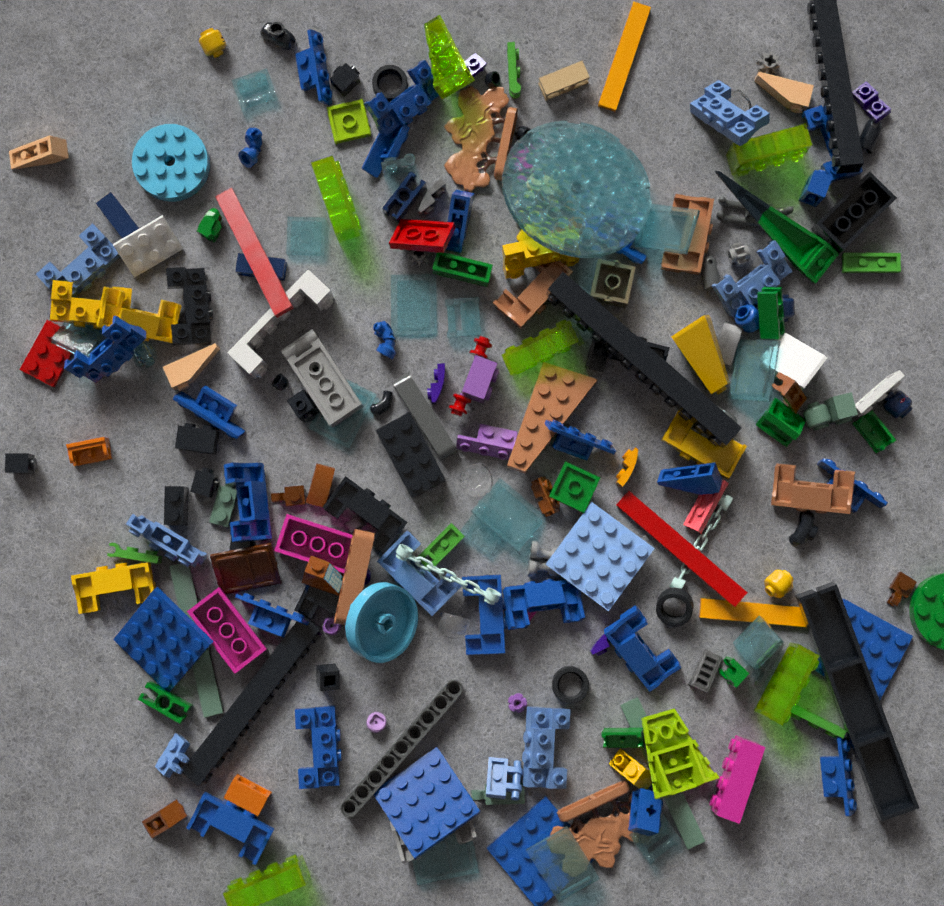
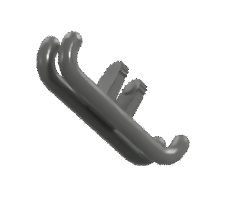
(748, 220)

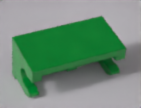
(874, 431)
(735, 673)
(623, 737)

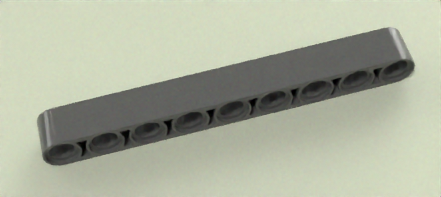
(385, 771)

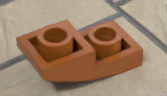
(320, 485)

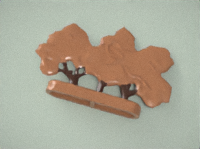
(474, 133)
(601, 834)

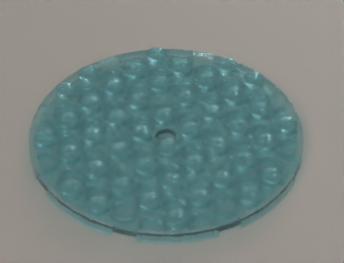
(567, 221)

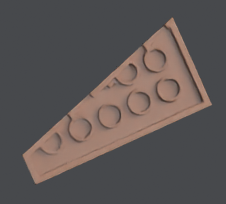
(553, 398)

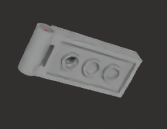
(328, 385)

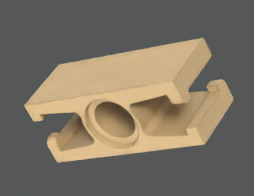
(563, 80)

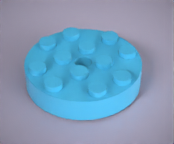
(157, 149)
(398, 618)

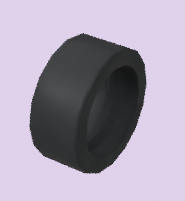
(389, 69)
(673, 620)
(570, 699)

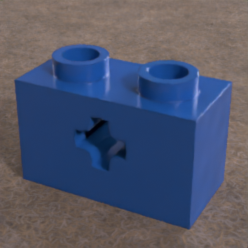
(815, 188)
(645, 813)

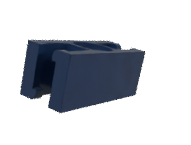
(401, 190)
(117, 215)
(244, 269)

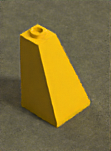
(702, 351)

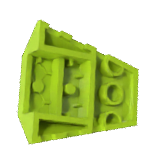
(673, 755)

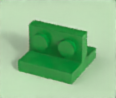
(781, 422)
(574, 487)

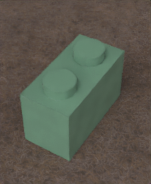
(841, 408)

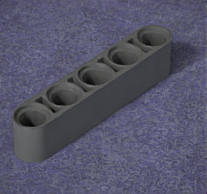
(425, 416)

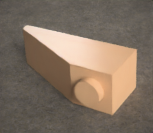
(788, 92)
(40, 152)
(187, 369)

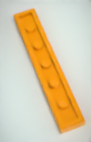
(624, 56)
(750, 611)

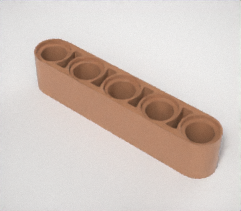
(354, 573)

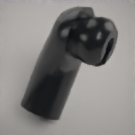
(382, 406)

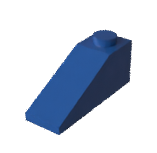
(459, 214)
(695, 479)

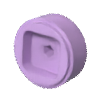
(376, 722)

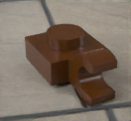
(293, 496)
(901, 587)

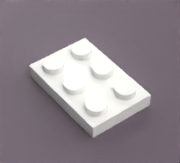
(148, 246)
(878, 393)

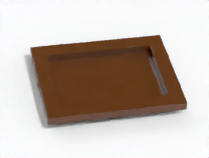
(246, 568)

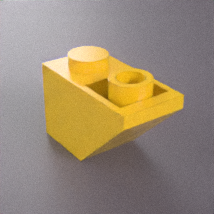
(631, 769)

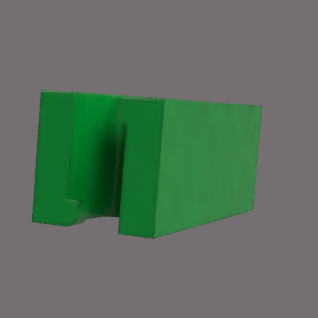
(771, 313)
(157, 704)

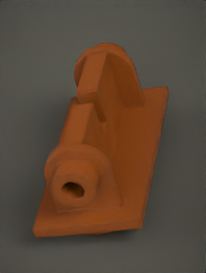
(543, 488)

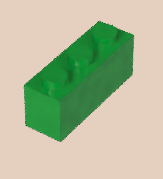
(462, 269)

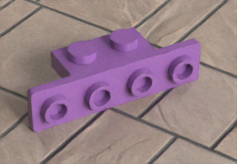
(489, 442)

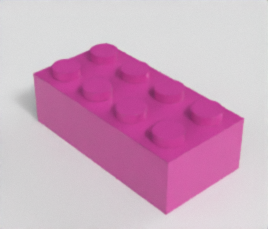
(305, 539)
(228, 629)
(737, 778)

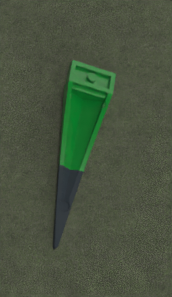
(801, 247)

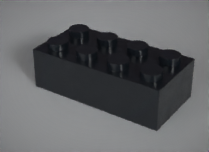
(854, 212)
(410, 455)

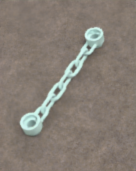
(724, 503)
(405, 552)

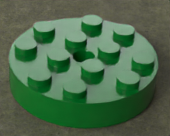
(927, 610)

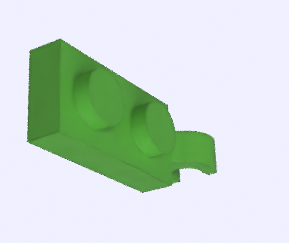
(132, 553)

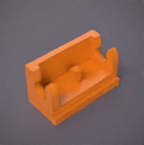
(89, 451)
(247, 794)

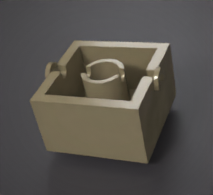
(612, 283)

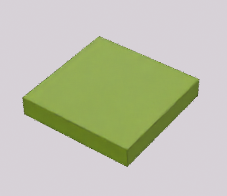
(348, 121)

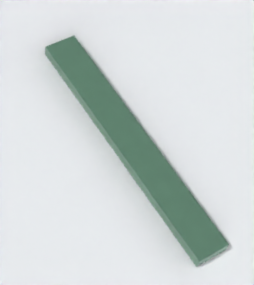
(203, 668)
(677, 803)

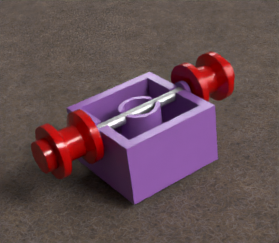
(479, 379)

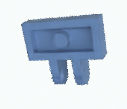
(173, 755)

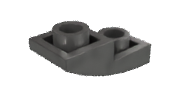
(428, 203)
(729, 341)

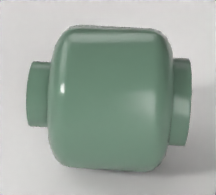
(817, 416)

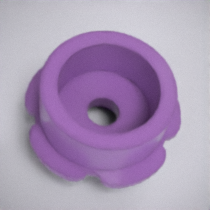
(326, 627)
(512, 703)

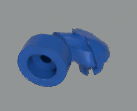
(249, 155)
(384, 331)

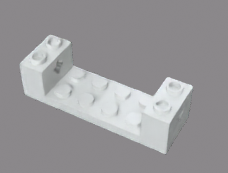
(242, 352)

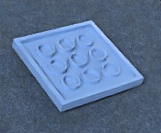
(599, 556)

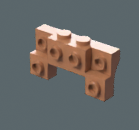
(693, 260)
(534, 297)
(813, 495)

